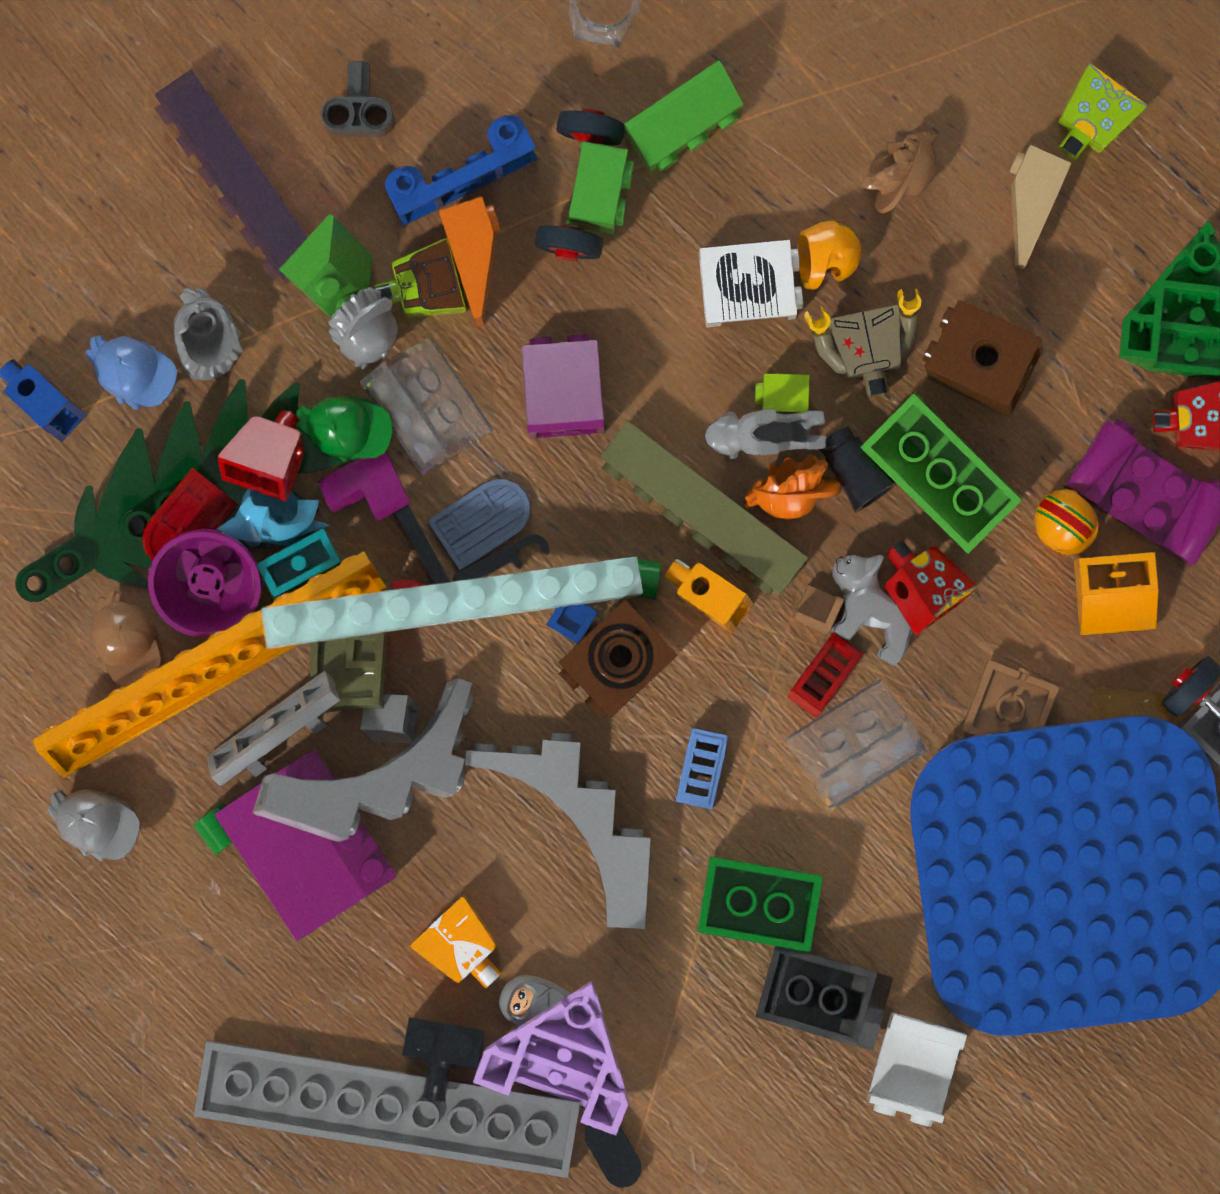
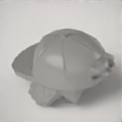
(364, 327)
(205, 336)
(95, 823)

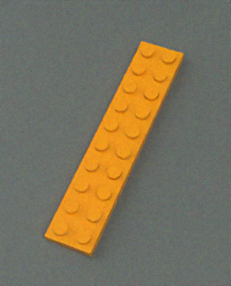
(189, 676)

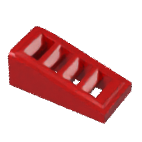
(806, 700)

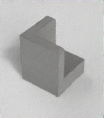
(393, 723)

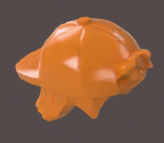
(792, 488)

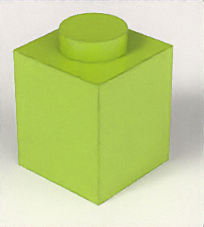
(783, 393)

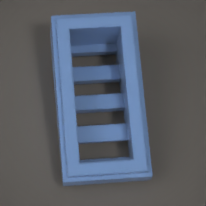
(706, 737)

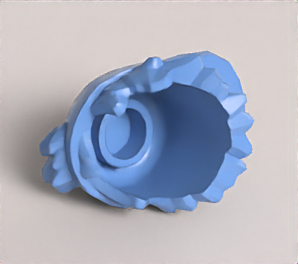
(132, 370)

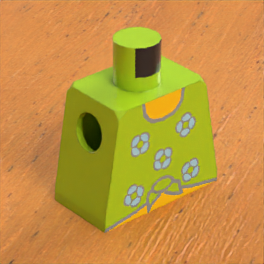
(1097, 113)

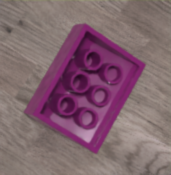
(300, 871)

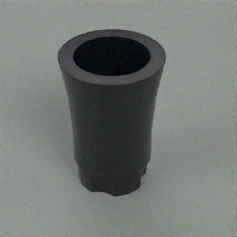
(855, 470)

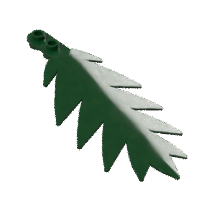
(132, 496)

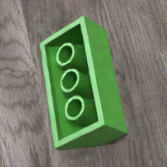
(942, 472)

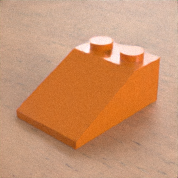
(473, 244)

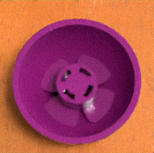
(192, 596)

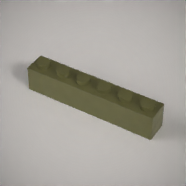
(702, 508)

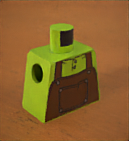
(426, 282)

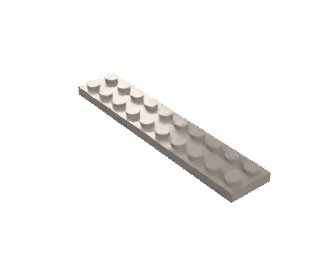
(385, 1109)

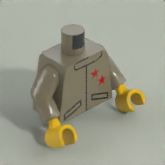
(868, 341)

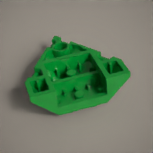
(1179, 316)

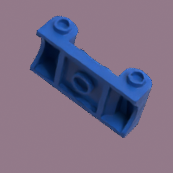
(510, 150)

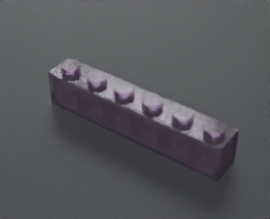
(232, 169)

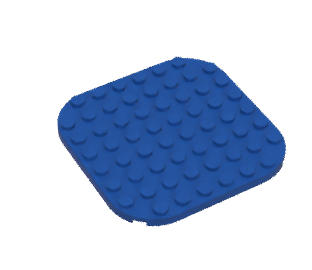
(1070, 875)

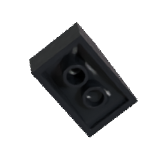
(824, 997)

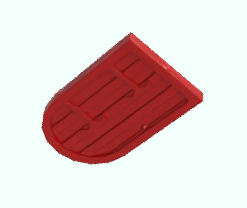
(191, 506)

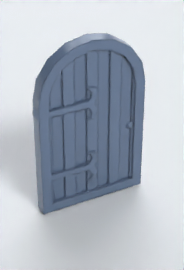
(481, 521)

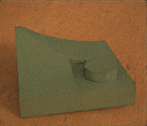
(355, 666)

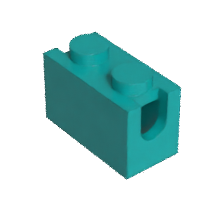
(299, 563)

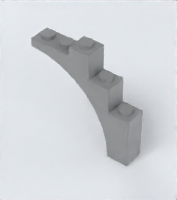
(425, 765)
(555, 773)

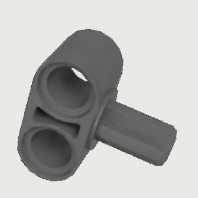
(359, 105)

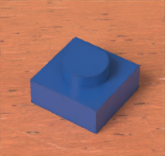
(572, 621)

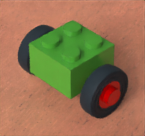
(597, 188)

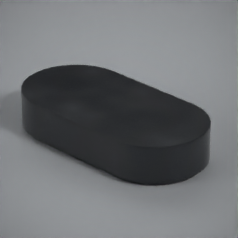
(614, 1156)

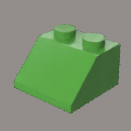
(329, 266)

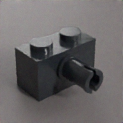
(442, 1049)

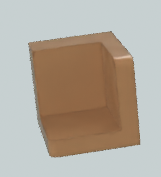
(818, 609)

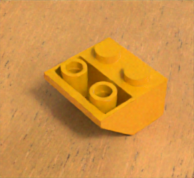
(1116, 593)

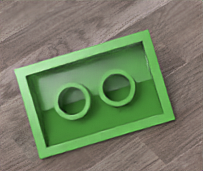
(684, 118)

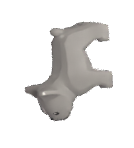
(764, 433)
(869, 605)

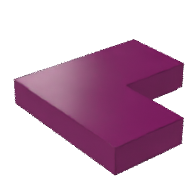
(367, 478)

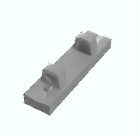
(250, 745)

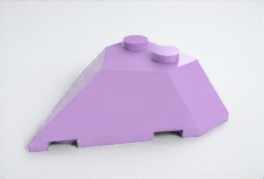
(564, 1055)

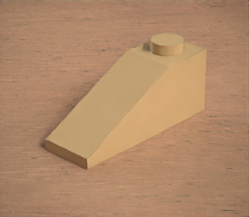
(1033, 195)

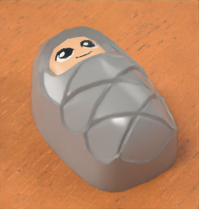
(528, 997)

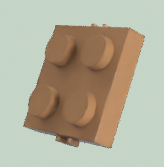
(1008, 701)

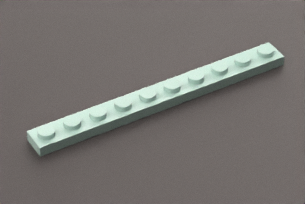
(451, 602)

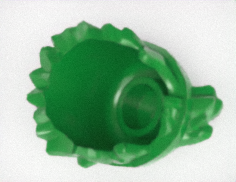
(346, 427)

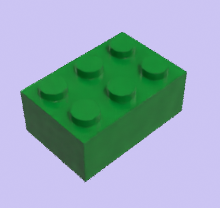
(759, 903)

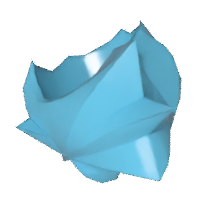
(272, 520)

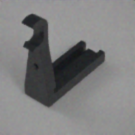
(433, 568)

